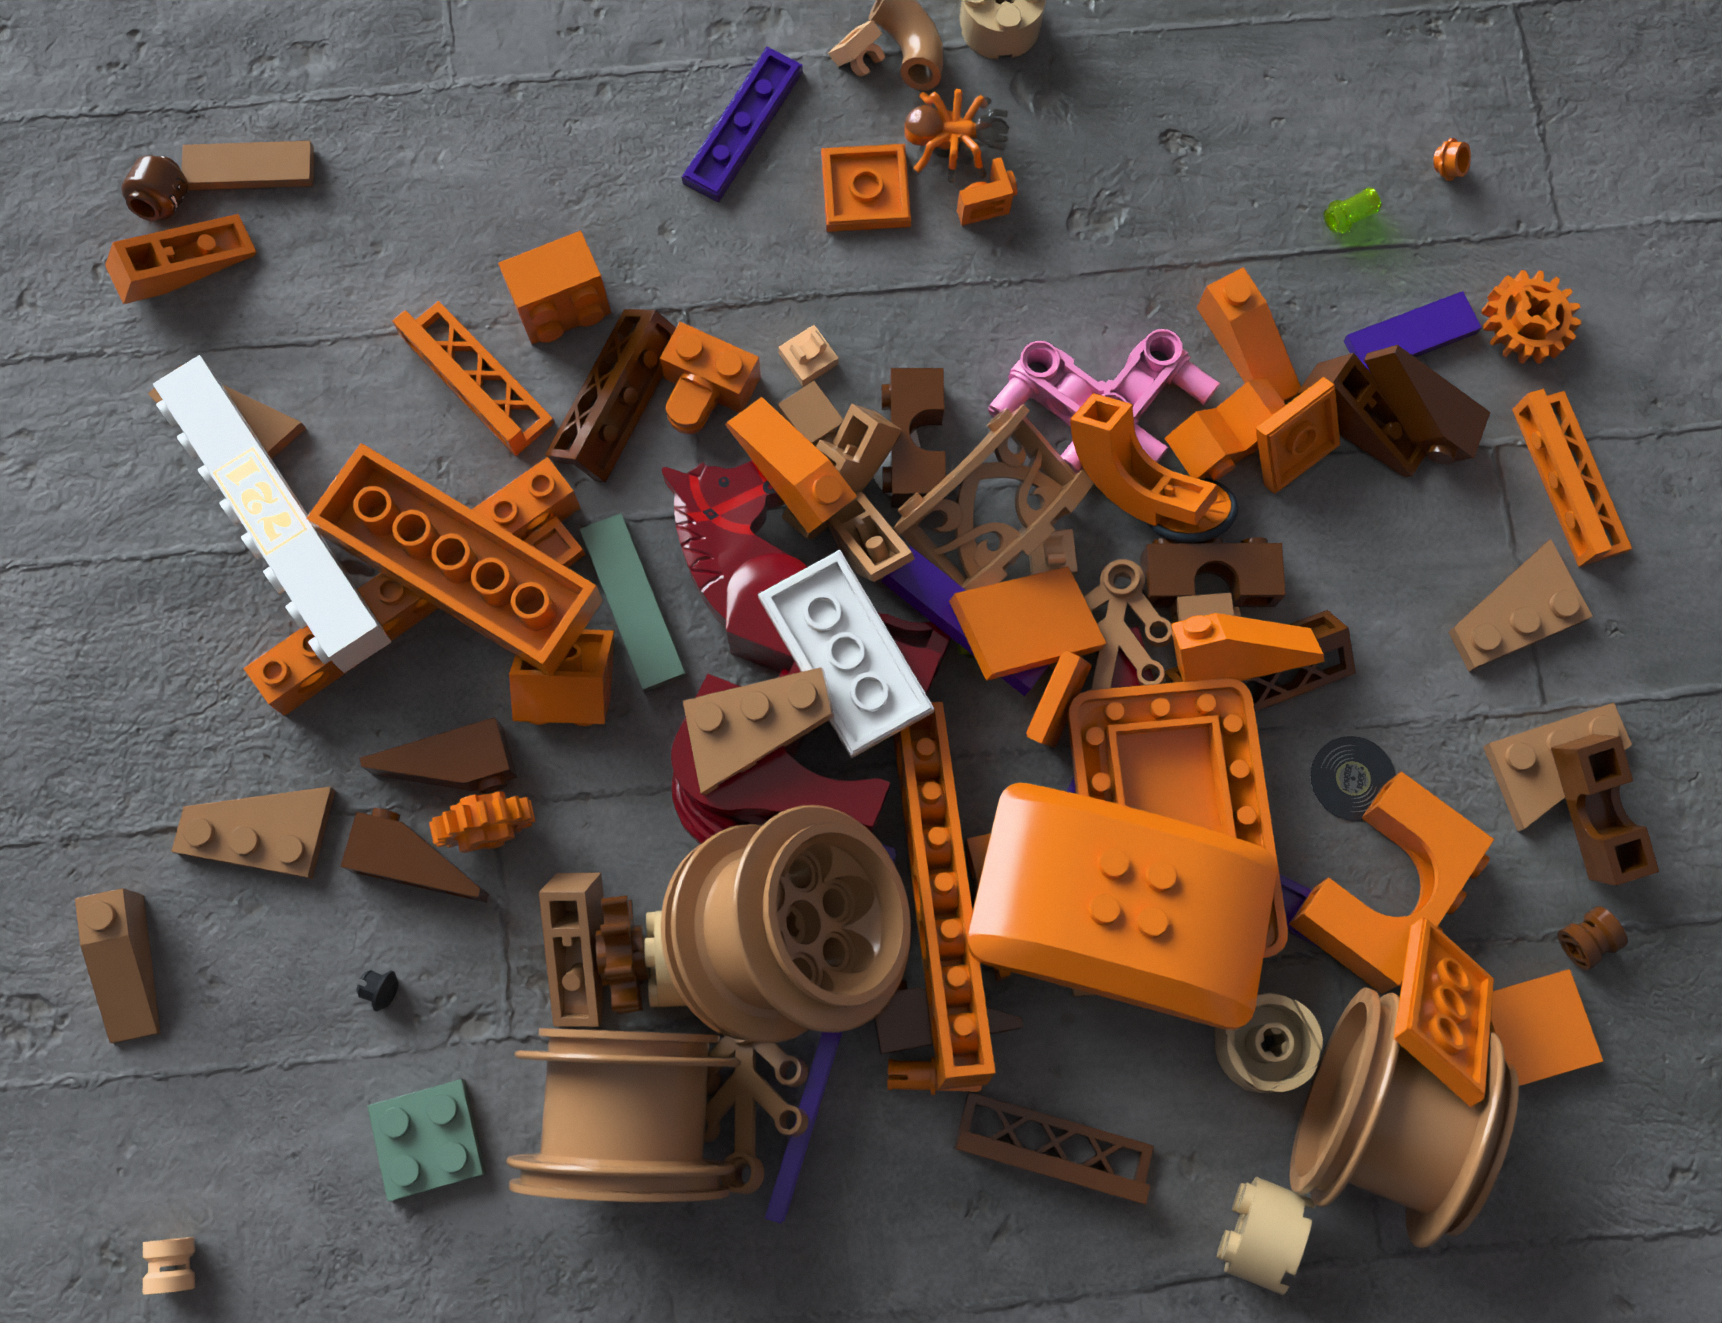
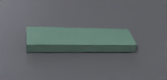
(632, 603)

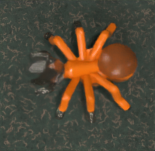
(945, 130)

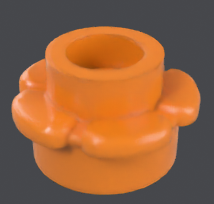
(1452, 159)

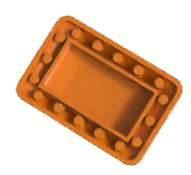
(1180, 755)
(1124, 905)

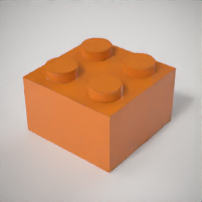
(556, 288)

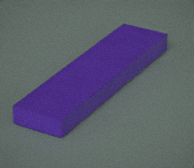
(742, 124)
(929, 593)

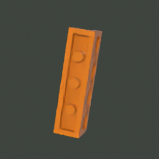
(462, 381)
(1564, 480)

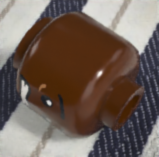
(154, 187)

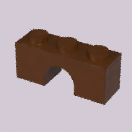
(913, 401)
(1249, 568)
(1609, 841)

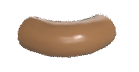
(917, 39)

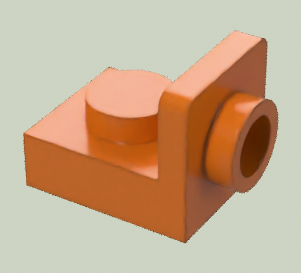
(988, 200)

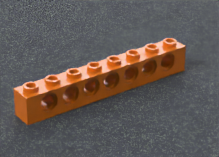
(293, 671)
(943, 904)

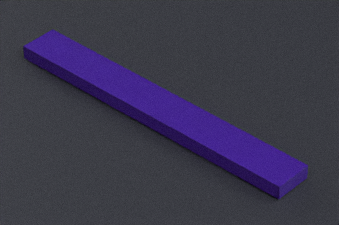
(810, 1104)

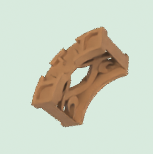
(1056, 488)

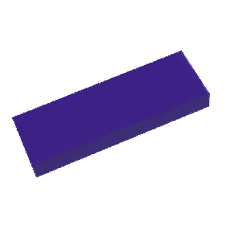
(1418, 329)

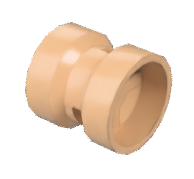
(168, 1253)

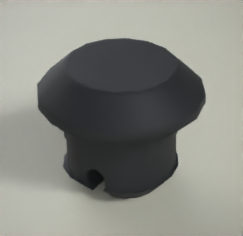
(379, 988)

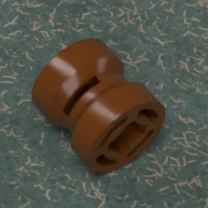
(1592, 938)

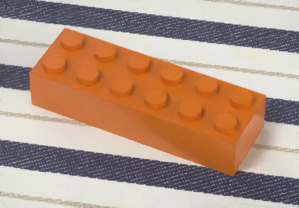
(456, 559)

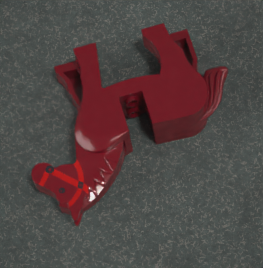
(730, 565)

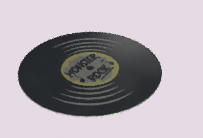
(1349, 776)

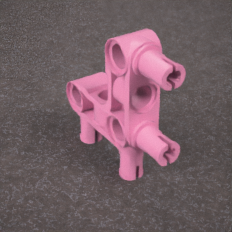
(1067, 387)

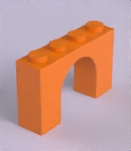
(1445, 853)

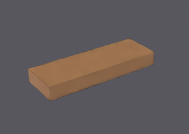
(248, 165)

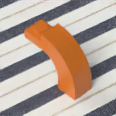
(1126, 473)

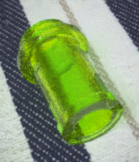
(1342, 214)

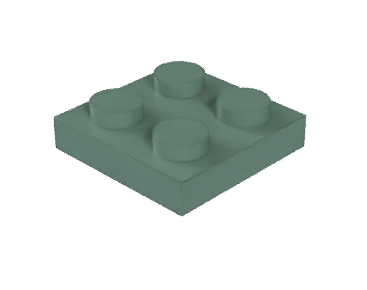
(426, 1140)

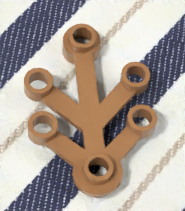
(1115, 629)
(744, 1089)

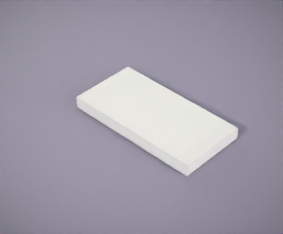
(835, 627)

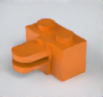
(704, 375)

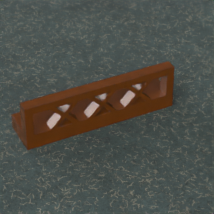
(619, 394)
(1330, 635)
(1047, 1165)

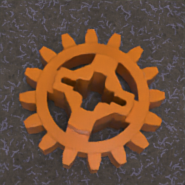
(1537, 317)
(482, 822)

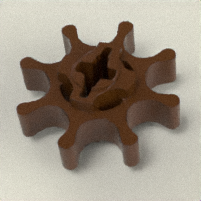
(621, 954)

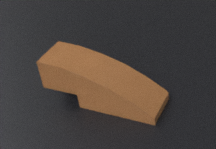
(855, 452)

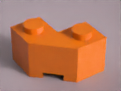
(1222, 436)

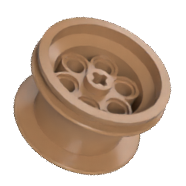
(787, 927)
(623, 1118)
(1397, 1128)

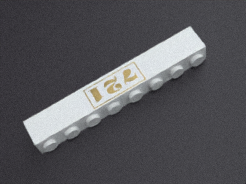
(271, 514)

